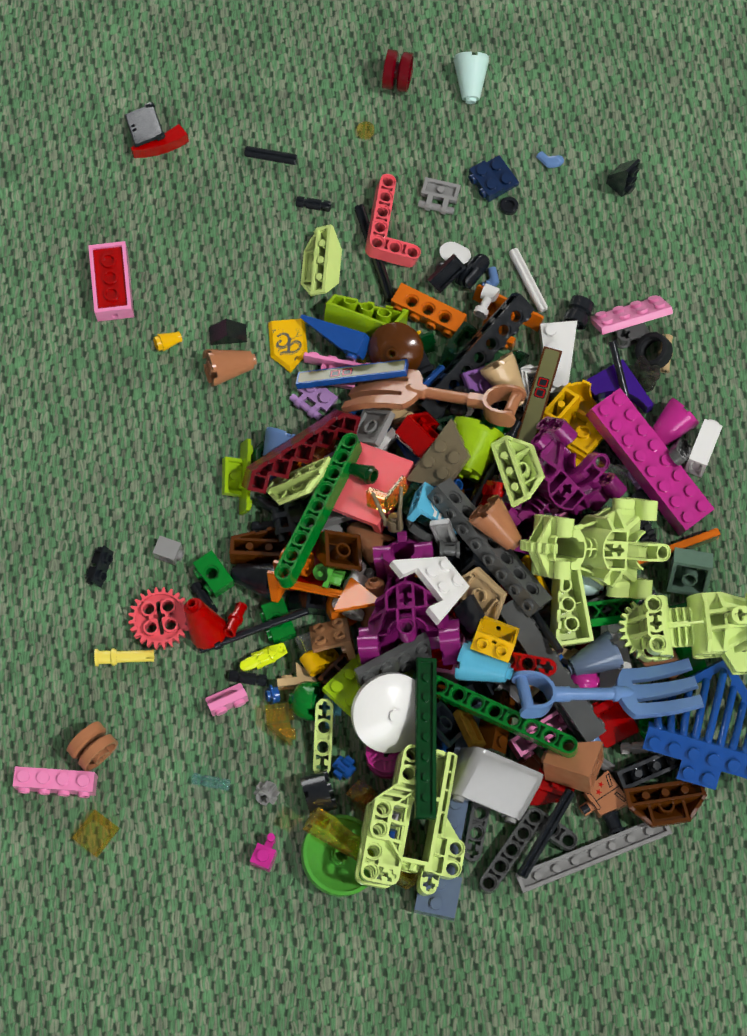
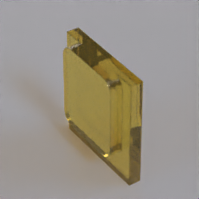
(95, 833)

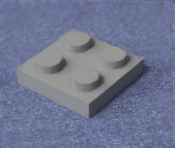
(374, 426)

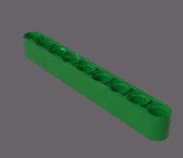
(314, 517)
(505, 714)

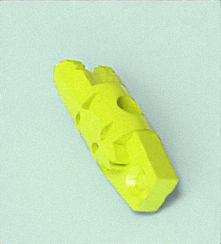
(263, 657)

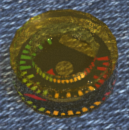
(365, 130)

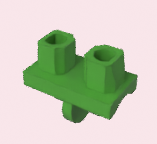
(330, 575)

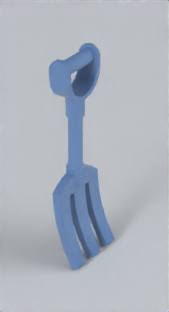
(624, 691)

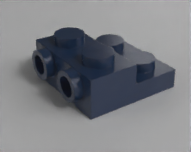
(492, 178)

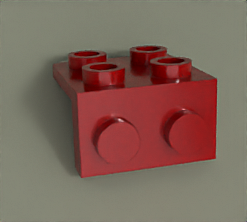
(617, 722)

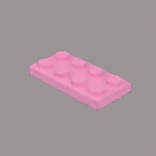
(631, 315)

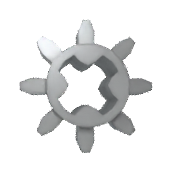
(266, 792)

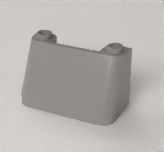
(494, 783)

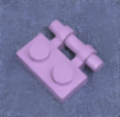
(319, 396)

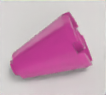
(674, 422)

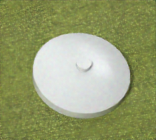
(385, 712)

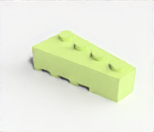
(570, 611)

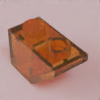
(361, 794)

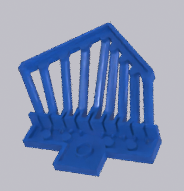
(703, 756)

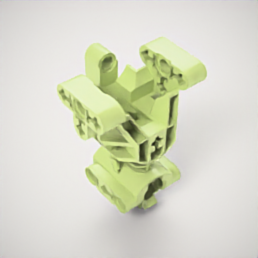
(600, 546)
(710, 624)

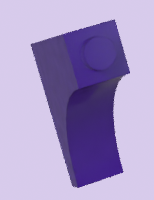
(606, 383)

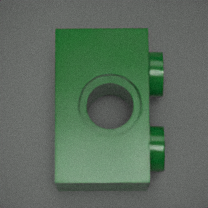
(208, 564)
(281, 632)

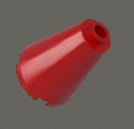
(203, 624)

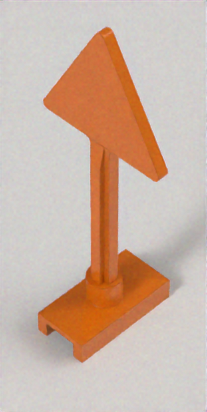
(351, 598)

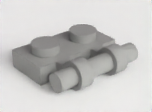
(441, 191)

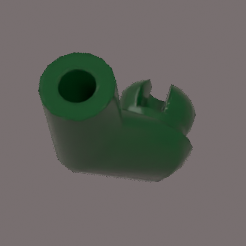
(257, 452)

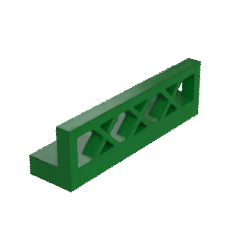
(612, 618)

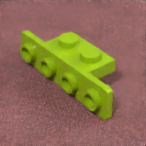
(232, 476)

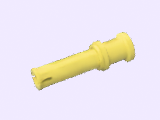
(113, 656)

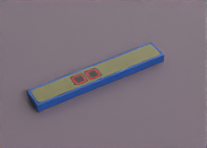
(352, 374)

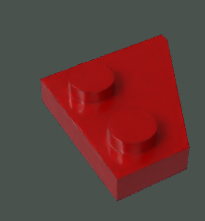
(548, 792)

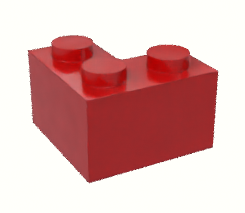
(418, 432)

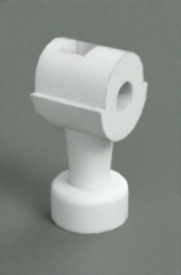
(488, 295)

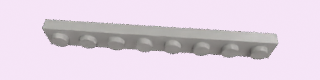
(591, 855)

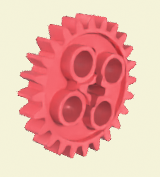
(141, 620)

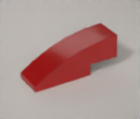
(173, 139)

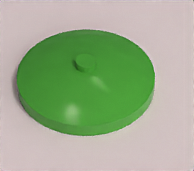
(328, 867)

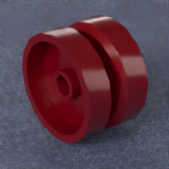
(397, 70)

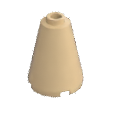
(503, 372)

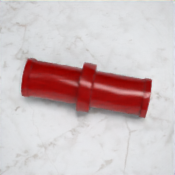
(235, 619)

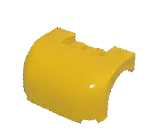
(572, 405)

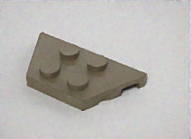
(442, 459)

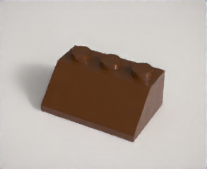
(494, 736)

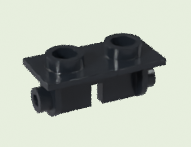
(102, 558)

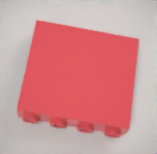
(353, 496)

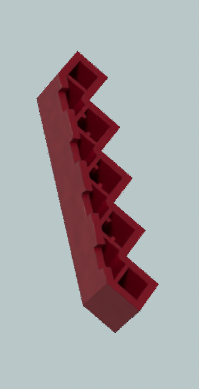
(299, 449)

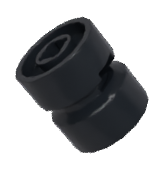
(579, 309)

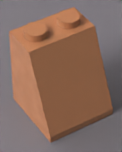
(575, 772)

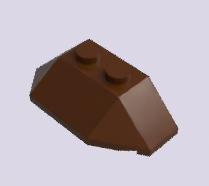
(665, 802)

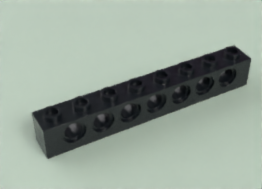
(465, 358)

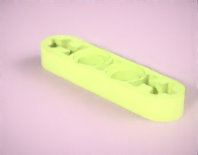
(326, 737)

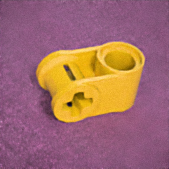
(318, 662)

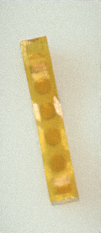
(334, 833)

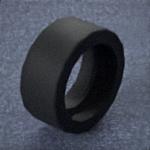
(649, 338)

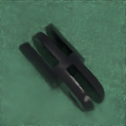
(473, 272)

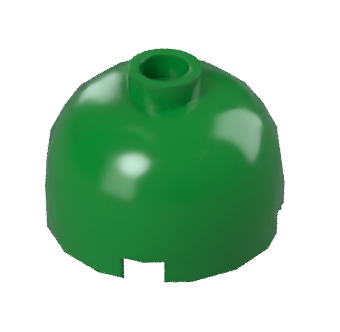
(305, 699)

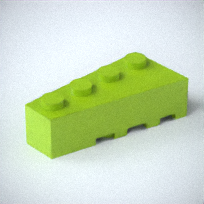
(361, 316)

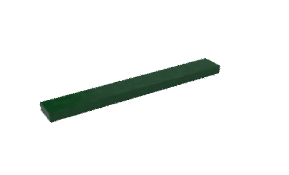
(425, 738)

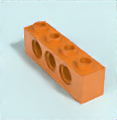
(440, 310)

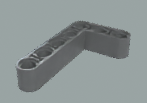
(520, 844)

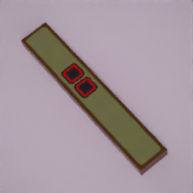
(539, 393)

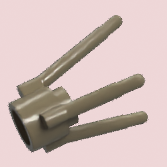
(394, 519)

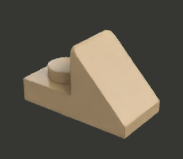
(289, 682)

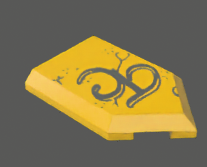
(287, 342)

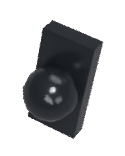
(446, 272)

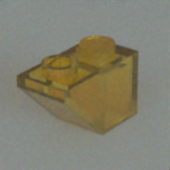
(279, 721)

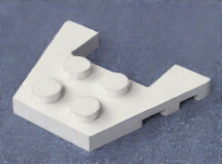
(438, 577)

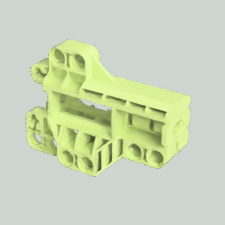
(389, 851)

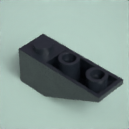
(623, 177)

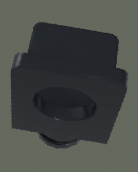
(483, 688)

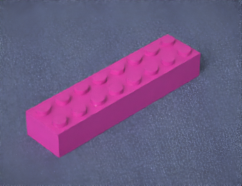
(649, 461)

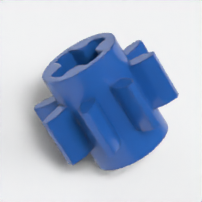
(344, 767)

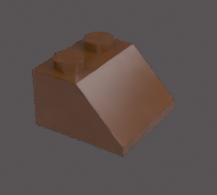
(339, 550)

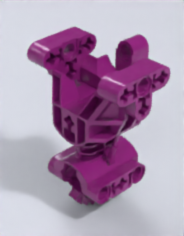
(564, 484)
(401, 609)

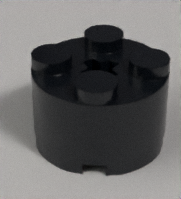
(318, 792)

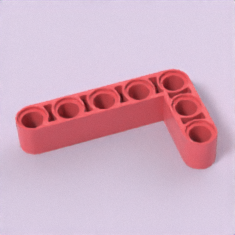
(381, 223)

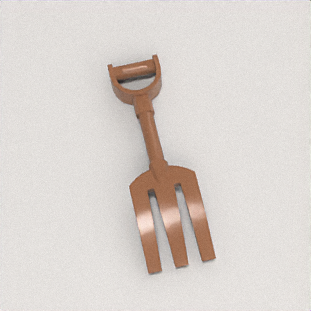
(405, 391)

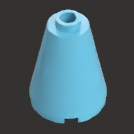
(481, 667)

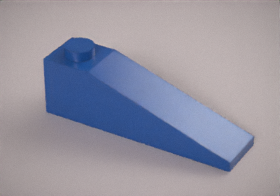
(349, 341)

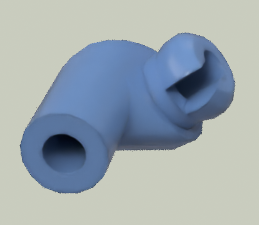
(551, 161)
(493, 277)

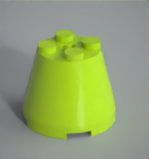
(478, 441)

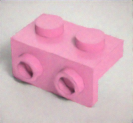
(226, 699)

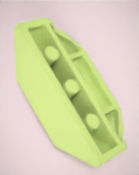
(321, 261)
(518, 468)
(300, 484)

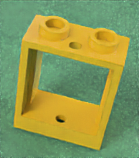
(504, 639)

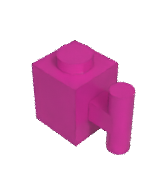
(264, 855)

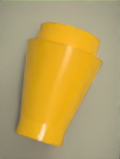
(167, 340)

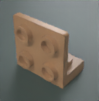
(333, 635)

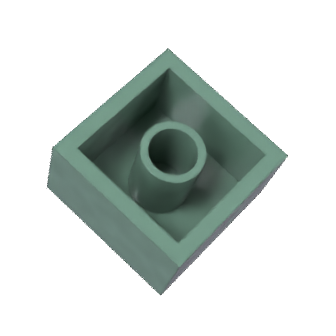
(689, 571)

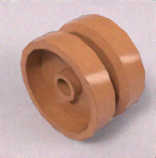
(92, 746)

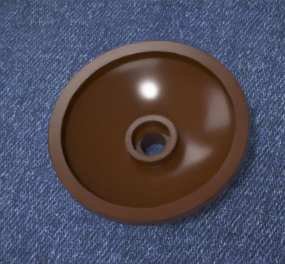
(401, 339)

